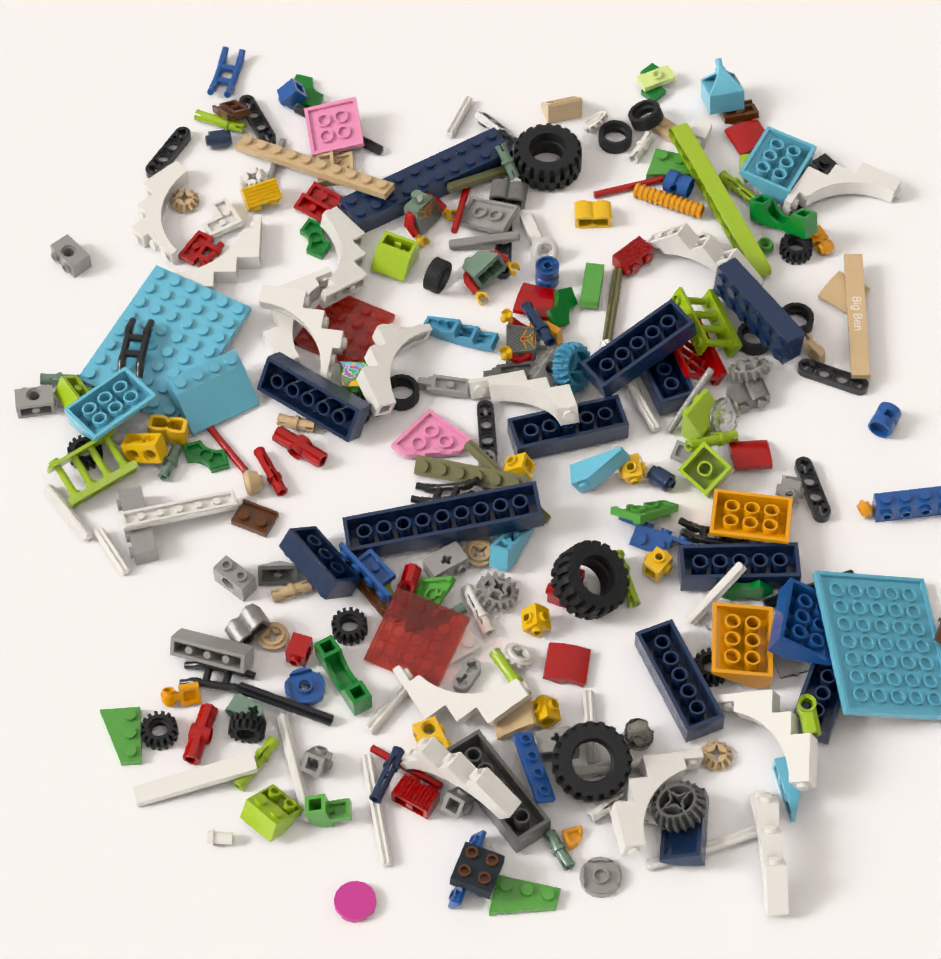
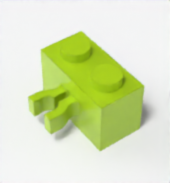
(70, 389)

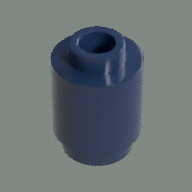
(218, 139)
(661, 478)

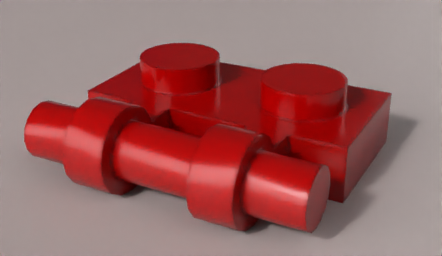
(197, 246)

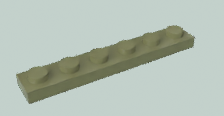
(461, 472)

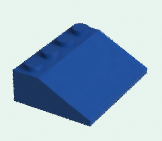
(798, 625)

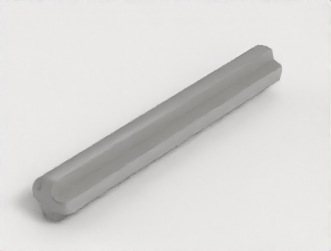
(484, 240)

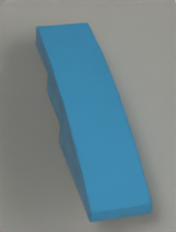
(464, 335)

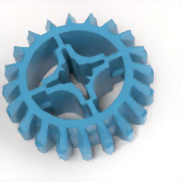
(567, 366)

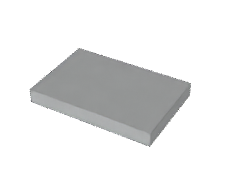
(489, 215)

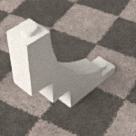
(866, 181)
(347, 241)
(684, 242)
(242, 255)
(282, 336)
(537, 392)
(492, 705)
(764, 709)
(655, 772)

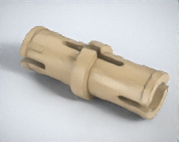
(296, 423)
(291, 590)

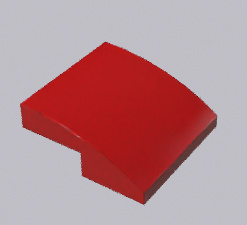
(745, 135)
(317, 201)
(541, 298)
(750, 455)
(566, 664)

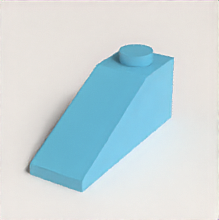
(596, 469)
(507, 549)
(789, 793)

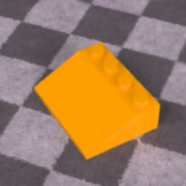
(751, 516)
(741, 644)

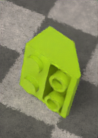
(395, 256)
(696, 416)
(270, 812)

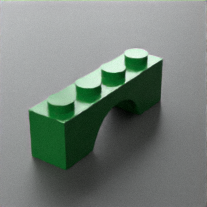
(766, 212)
(350, 688)

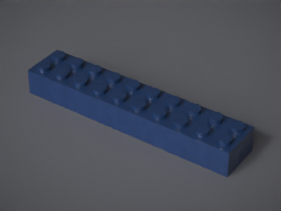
(428, 176)
(445, 520)

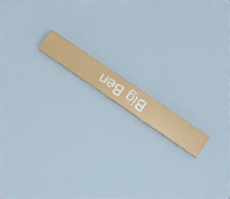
(856, 316)

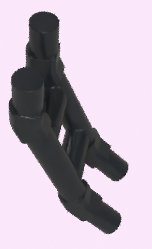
(140, 355)
(437, 489)
(692, 528)
(205, 682)

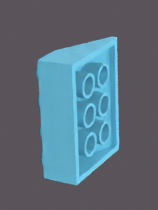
(777, 163)
(212, 392)
(109, 404)

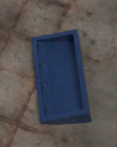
(685, 847)

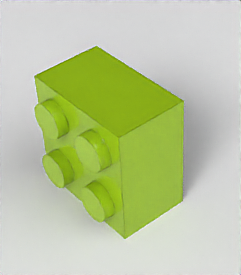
(706, 469)

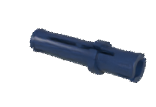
(541, 328)
(395, 757)

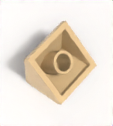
(562, 109)

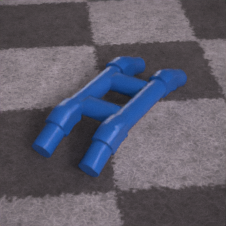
(222, 66)

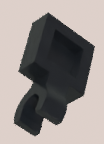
(823, 164)

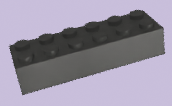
(528, 820)

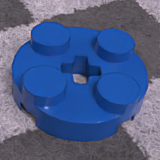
(310, 678)

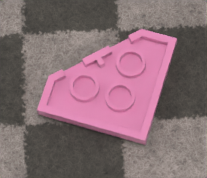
(430, 437)

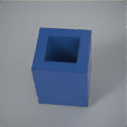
(291, 93)

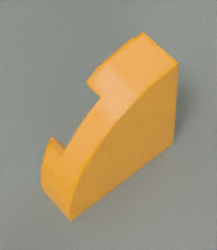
(572, 837)

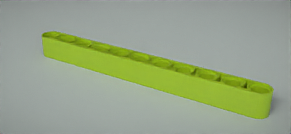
(718, 197)

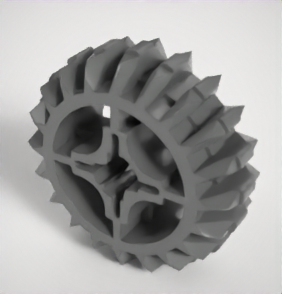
(679, 806)

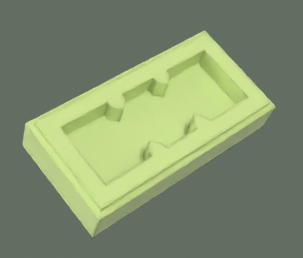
(656, 78)

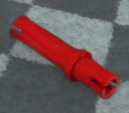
(273, 477)

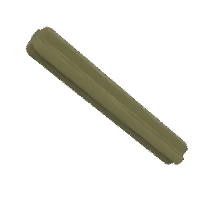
(476, 179)

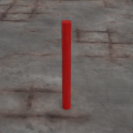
(627, 187)
(460, 210)
(228, 450)
(418, 773)

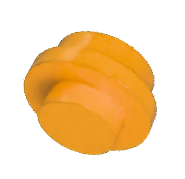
(865, 508)

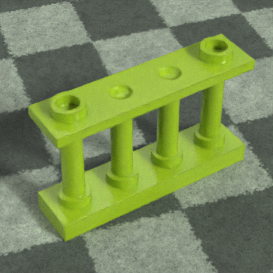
(717, 317)
(92, 488)

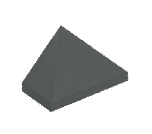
(277, 573)

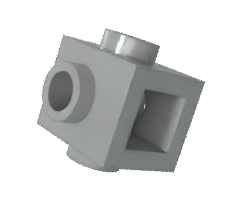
(793, 484)
(317, 761)
(457, 803)

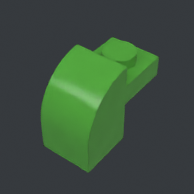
(324, 812)

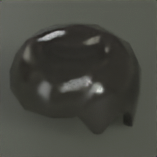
(638, 734)

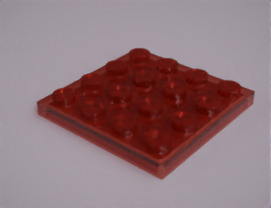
(358, 323)
(417, 636)

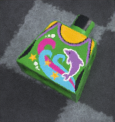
(349, 372)

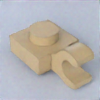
(814, 351)

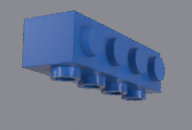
(907, 504)

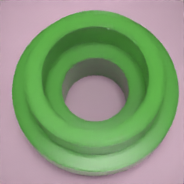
(766, 245)

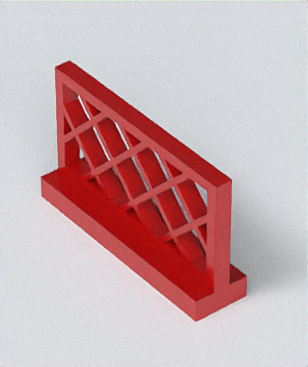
(708, 359)

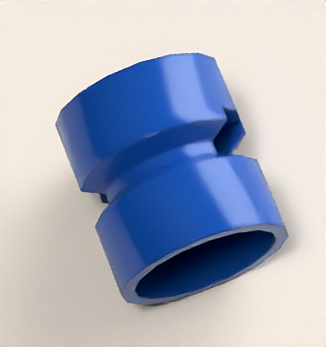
(678, 184)
(547, 272)
(884, 419)

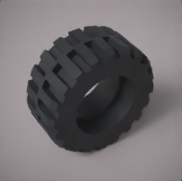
(552, 140)
(605, 565)
(608, 738)

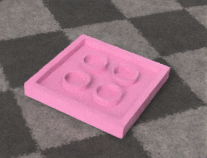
(334, 126)

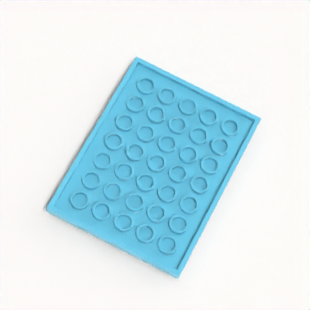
(188, 330)
(881, 644)

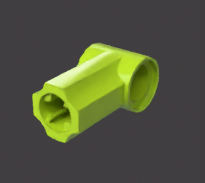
(808, 717)

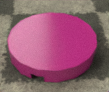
(355, 901)

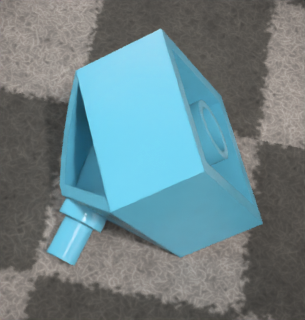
(722, 90)

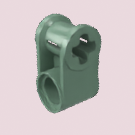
(242, 703)

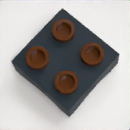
(477, 869)

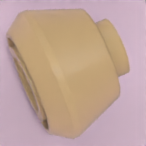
(252, 482)

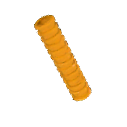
(668, 200)

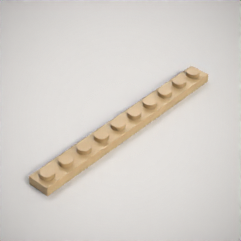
(315, 167)

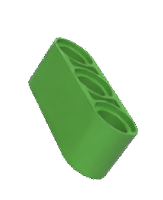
(592, 286)

